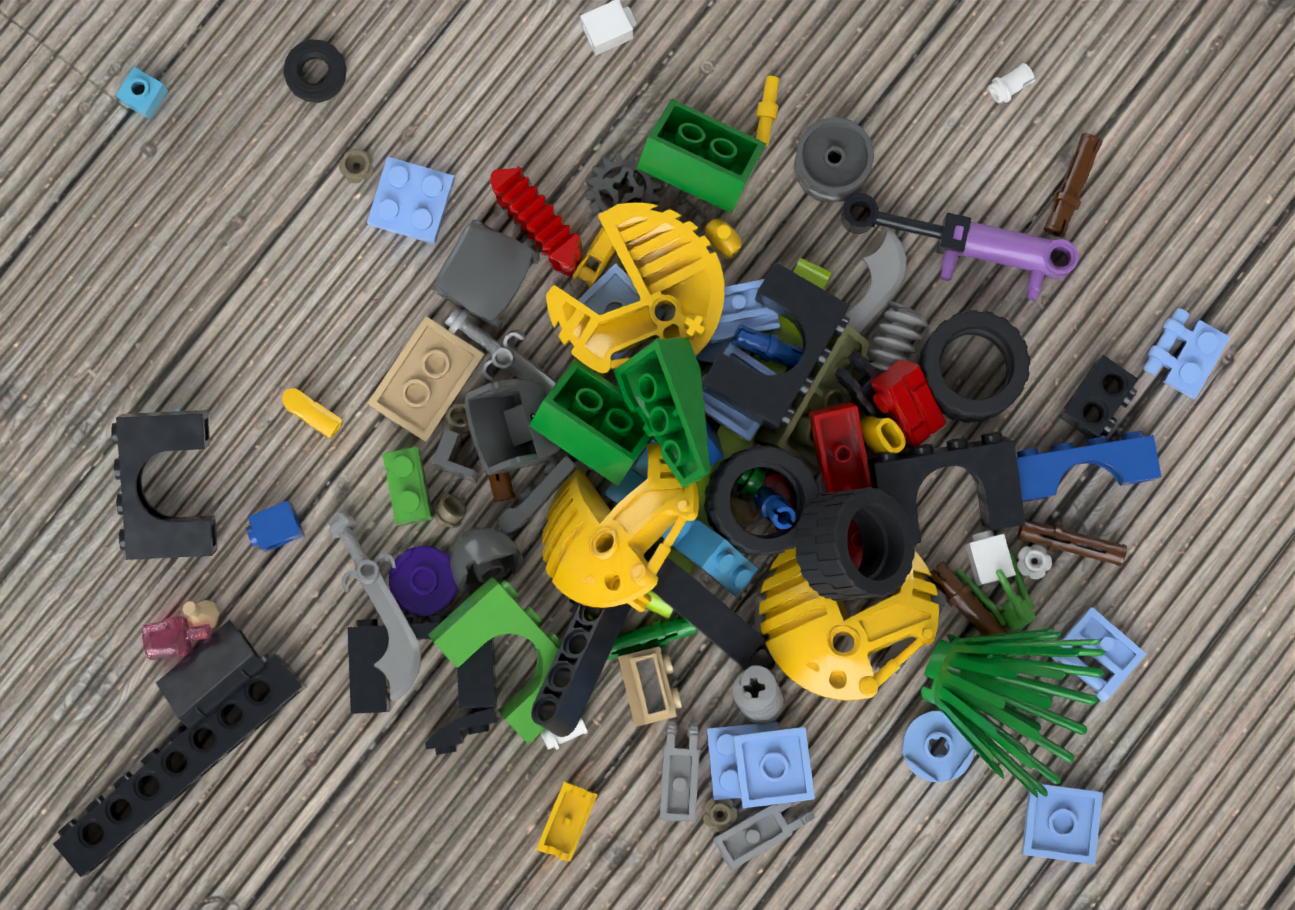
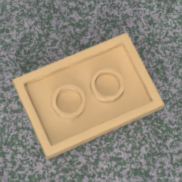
(426, 379)

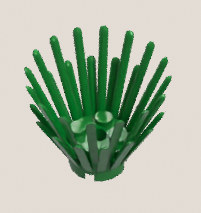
(974, 678)

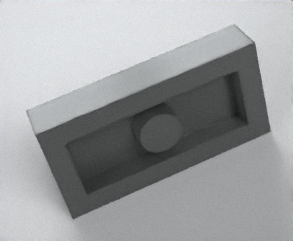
(447, 454)

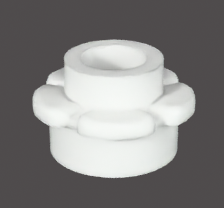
(1025, 566)

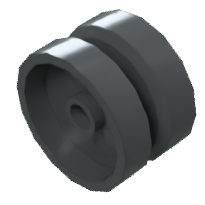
(851, 150)

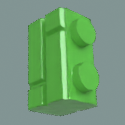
(408, 486)

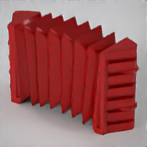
(539, 219)

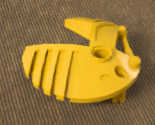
(665, 267)
(600, 552)
(806, 625)

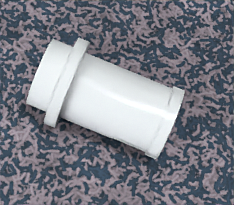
(1011, 83)
(553, 741)

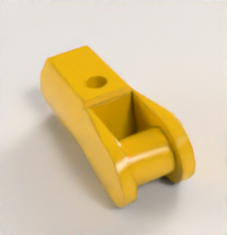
(600, 251)
(312, 413)

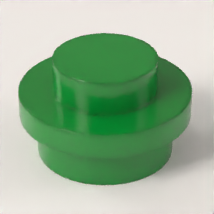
(750, 481)

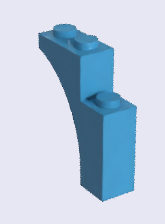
(699, 545)

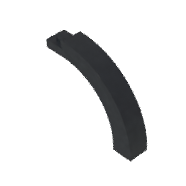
(709, 615)

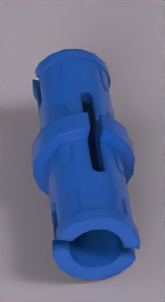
(767, 346)
(774, 508)

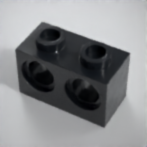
(1092, 393)

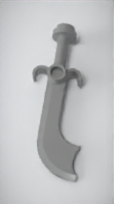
(887, 274)
(503, 354)
(403, 655)

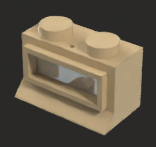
(648, 686)

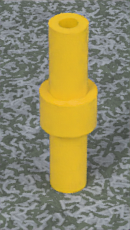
(767, 109)

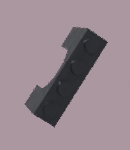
(770, 397)
(988, 461)
(146, 530)
(371, 687)

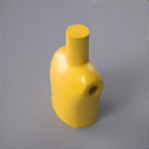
(723, 238)
(882, 435)

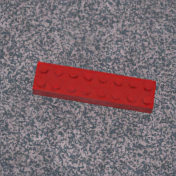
(842, 459)

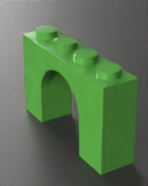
(492, 613)

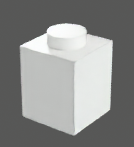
(608, 26)
(987, 556)

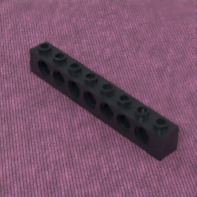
(74, 839)

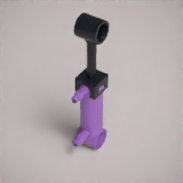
(962, 237)

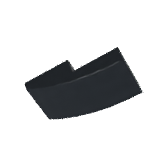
(446, 739)

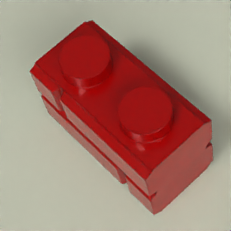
(908, 401)

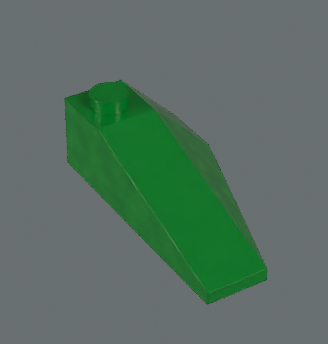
(668, 395)

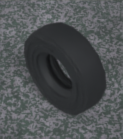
(319, 50)

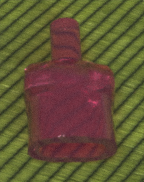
(172, 637)

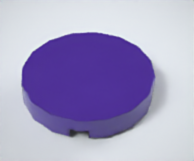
(423, 581)

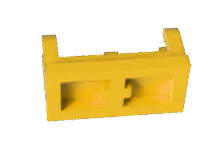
(567, 821)

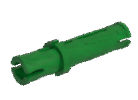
(652, 635)

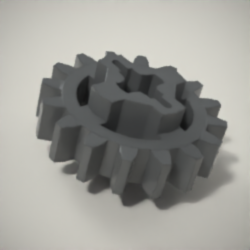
(609, 186)

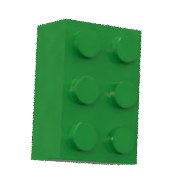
(701, 155)
(592, 423)

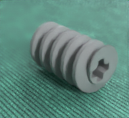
(896, 336)
(758, 695)

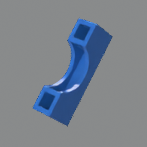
(1128, 460)

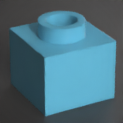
(149, 100)

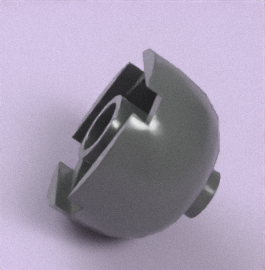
(483, 555)

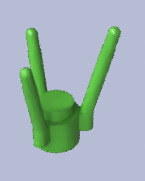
(1017, 609)

